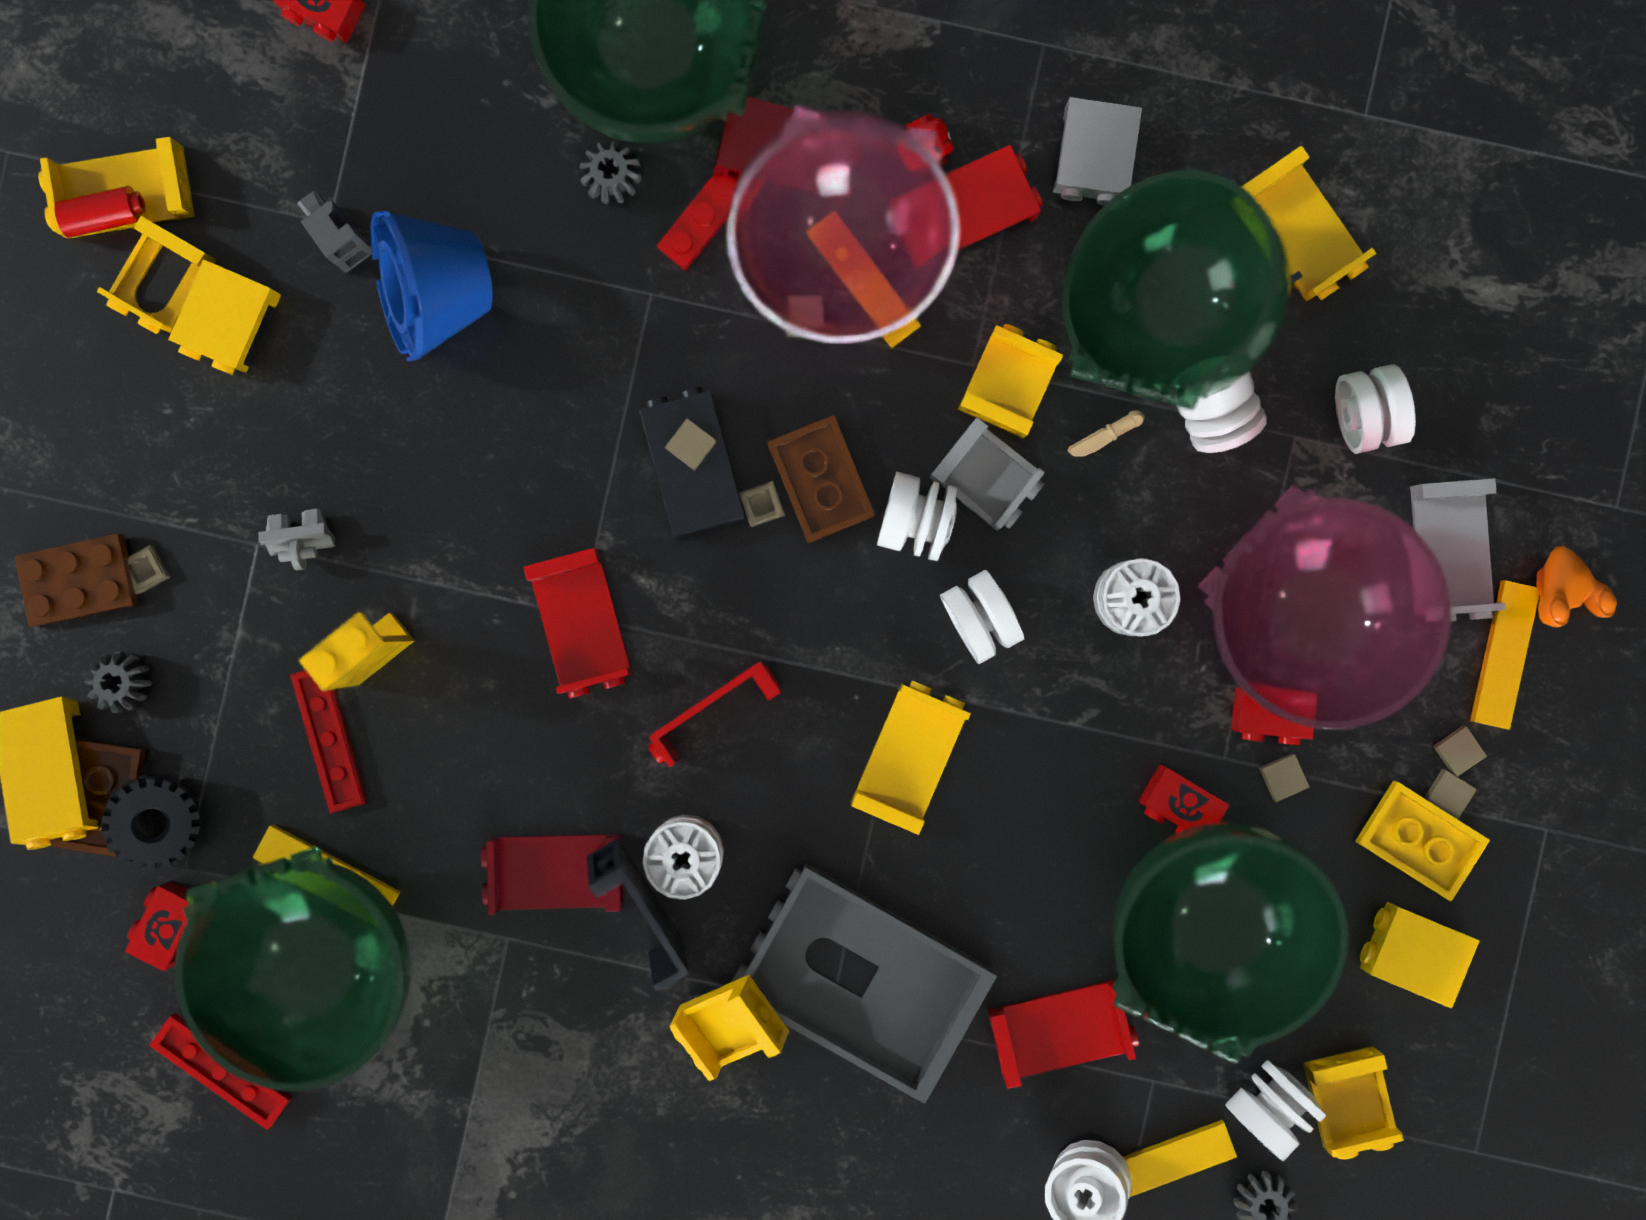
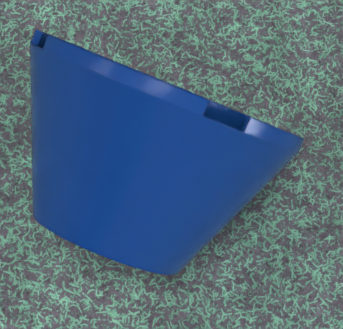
(429, 281)

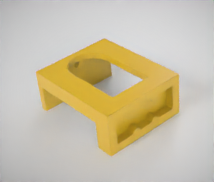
(124, 289)

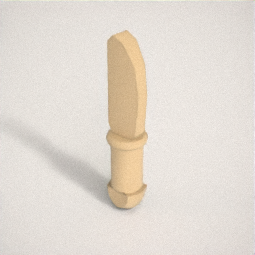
(1105, 435)

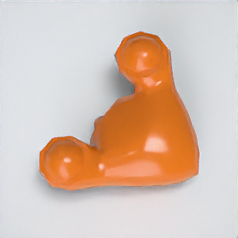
(1568, 583)

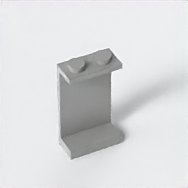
(1455, 527)

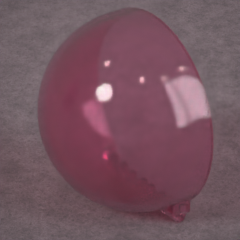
(843, 225)
(1330, 611)

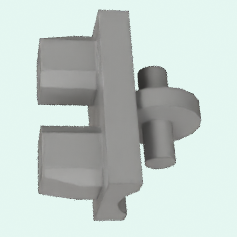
(297, 542)

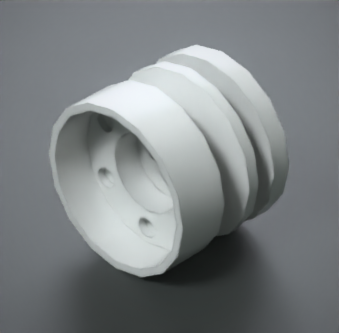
(1225, 417)
(917, 516)
(1118, 586)
(681, 835)
(1275, 1110)

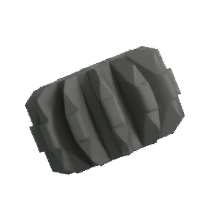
(610, 158)
(105, 678)
(1264, 1189)

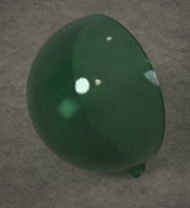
(648, 64)
(1175, 288)
(1227, 938)
(292, 971)

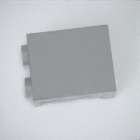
(1097, 150)
(988, 476)

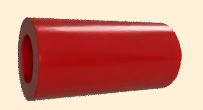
(99, 211)

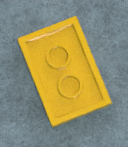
(1422, 840)

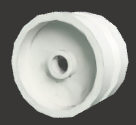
(1375, 408)
(986, 614)
(1088, 1183)

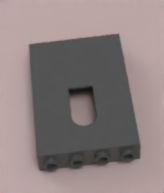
(910, 1011)

